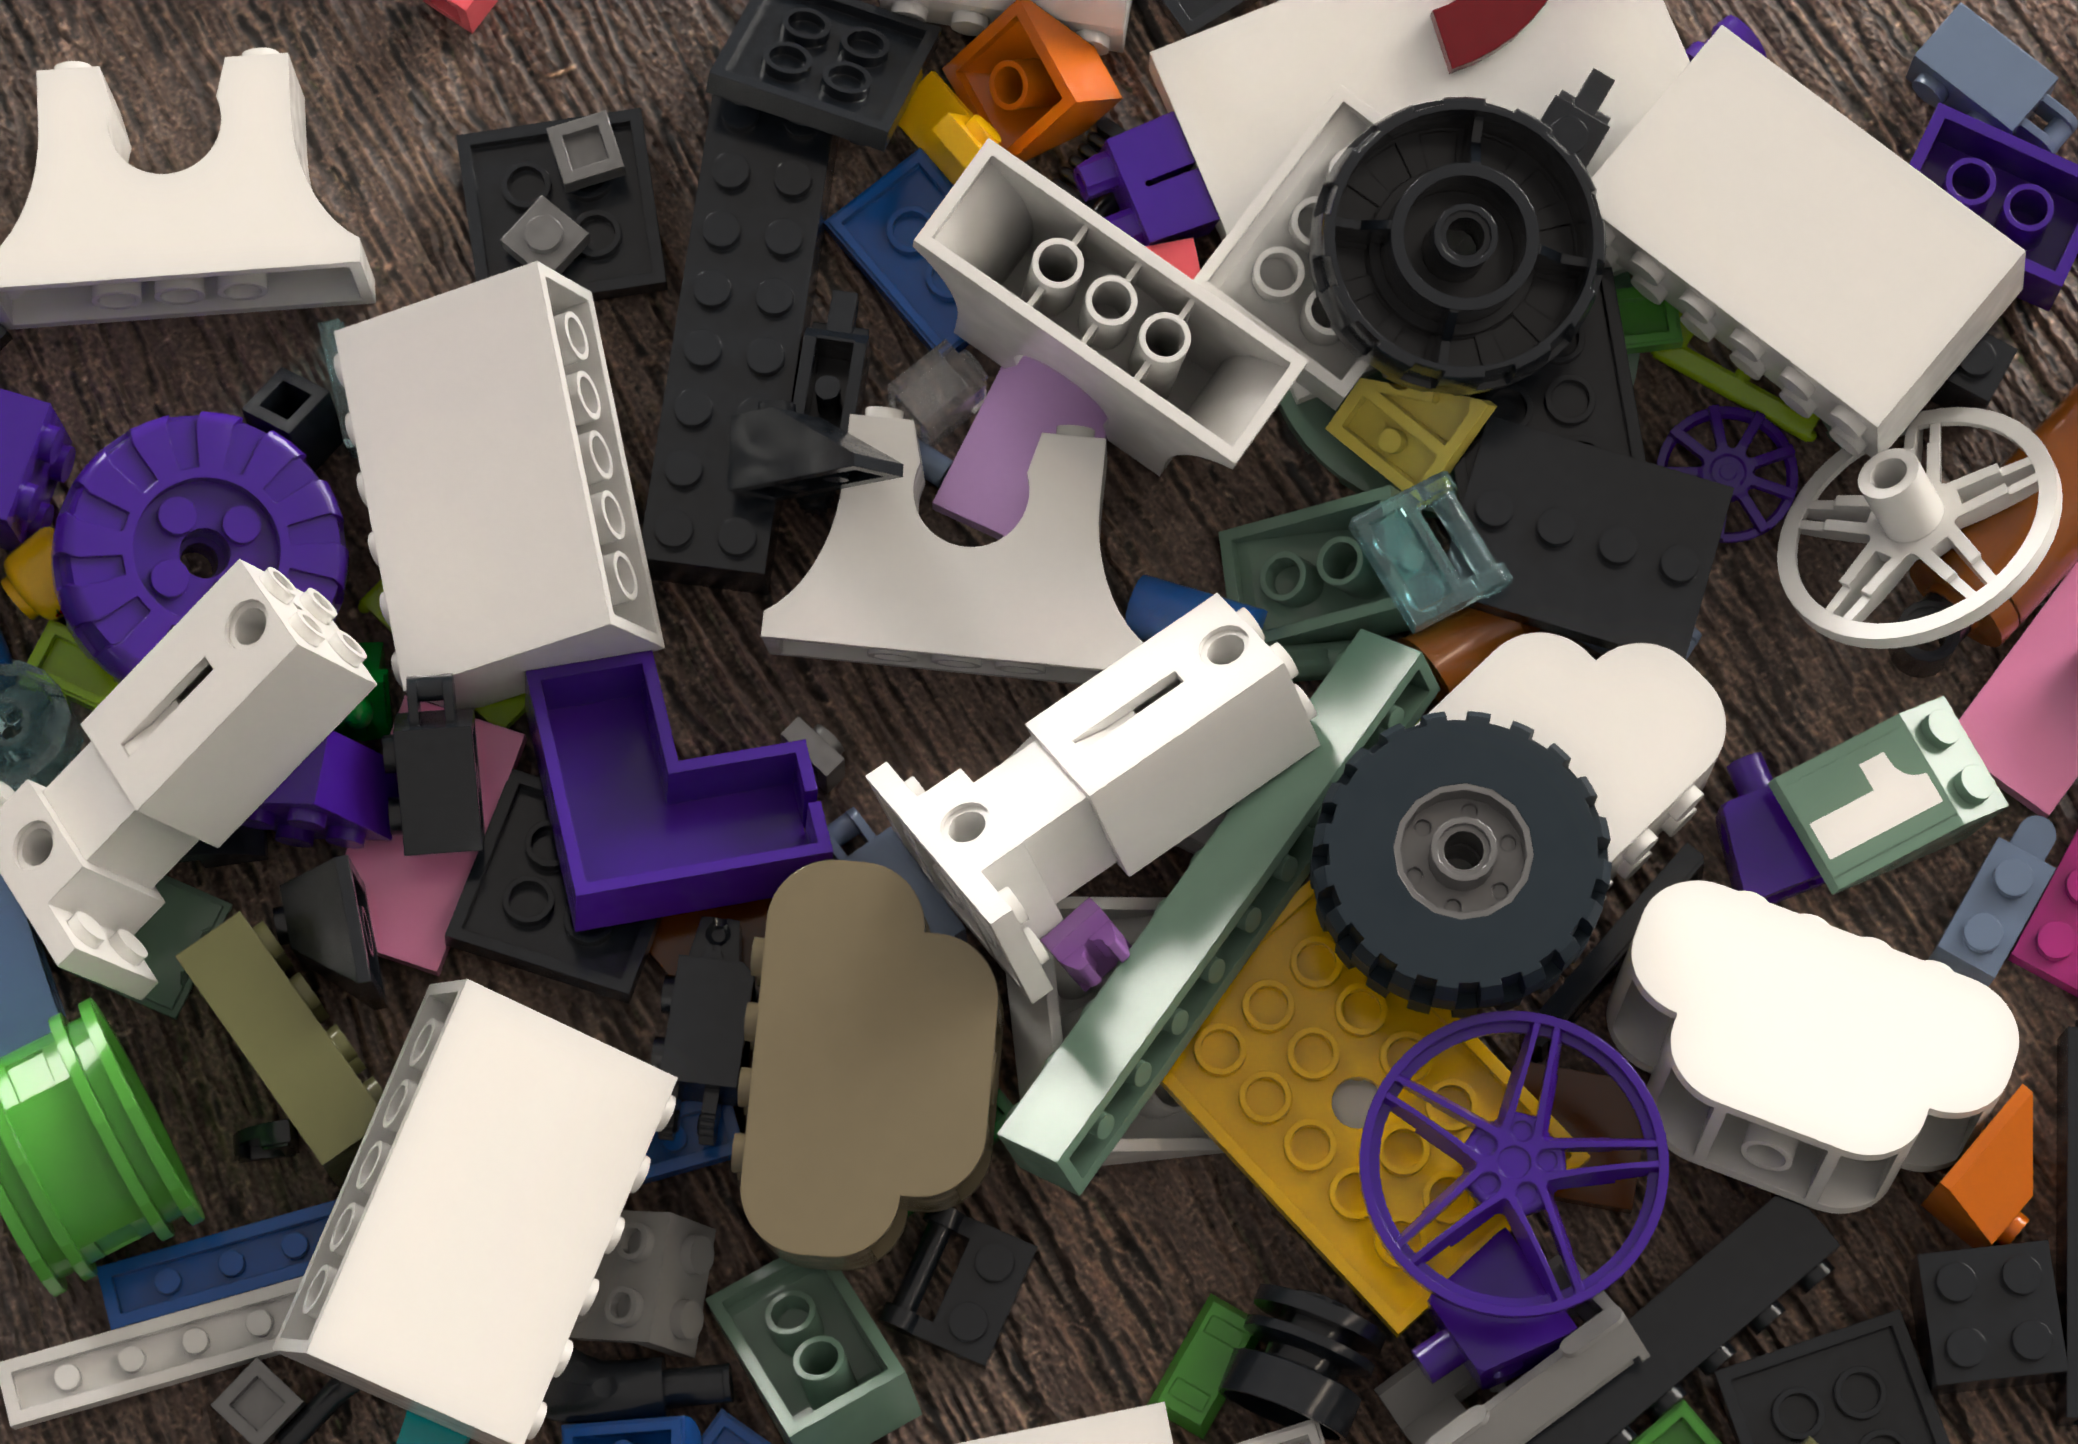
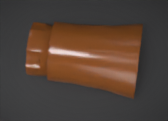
(1461, 644)

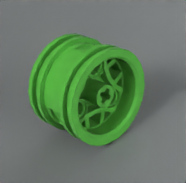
(84, 1151)

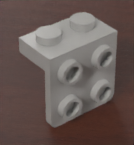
(652, 1285)

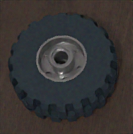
(1448, 931)

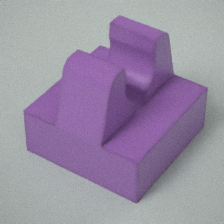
(1087, 944)

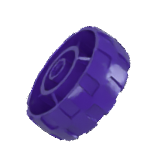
(177, 491)

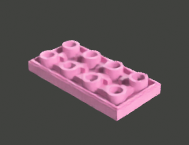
(2029, 707)
(417, 894)

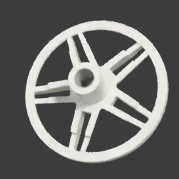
(1918, 517)

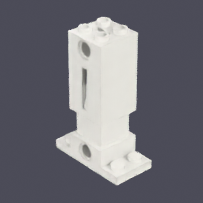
(176, 761)
(1107, 781)

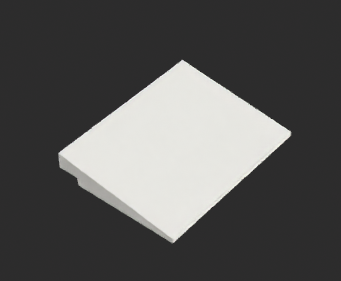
(1266, 75)

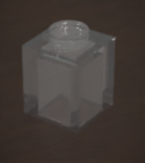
(939, 392)

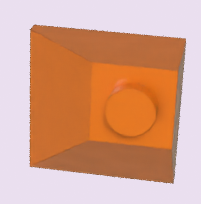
(1032, 80)
(1991, 1180)

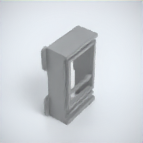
(1534, 1401)

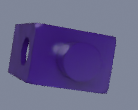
(1759, 839)
(1488, 1345)

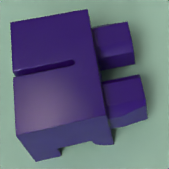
(1151, 183)

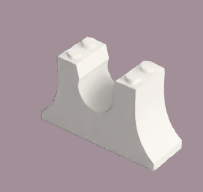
(185, 243)
(1110, 315)
(1000, 609)

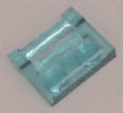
(1412, 559)

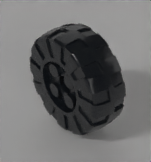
(1416, 303)

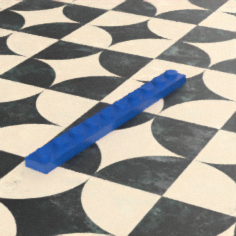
(284, 1244)

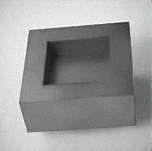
(586, 151)
(546, 237)
(823, 750)
(258, 1404)

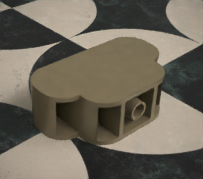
(864, 1069)

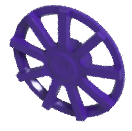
(1734, 468)

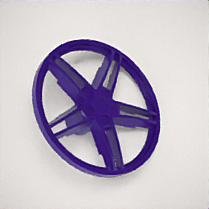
(1514, 1164)

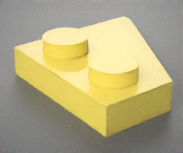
(1408, 431)

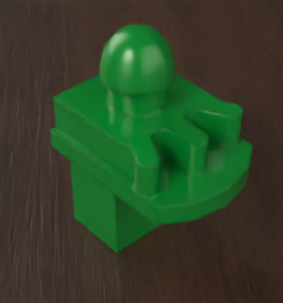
(373, 714)

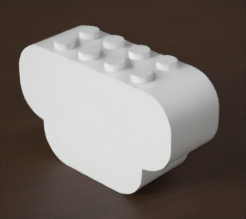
(1630, 722)
(1804, 1047)

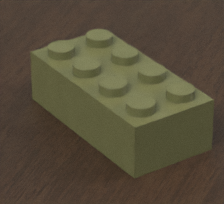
(282, 1037)

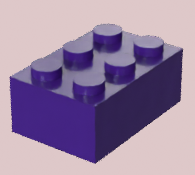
(2013, 188)

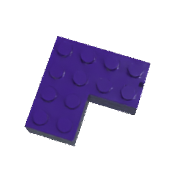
(654, 831)

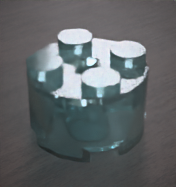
(49, 725)

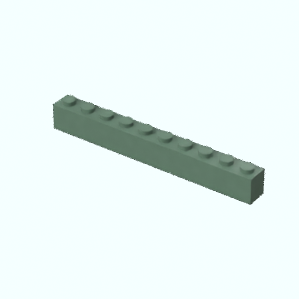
(1206, 927)

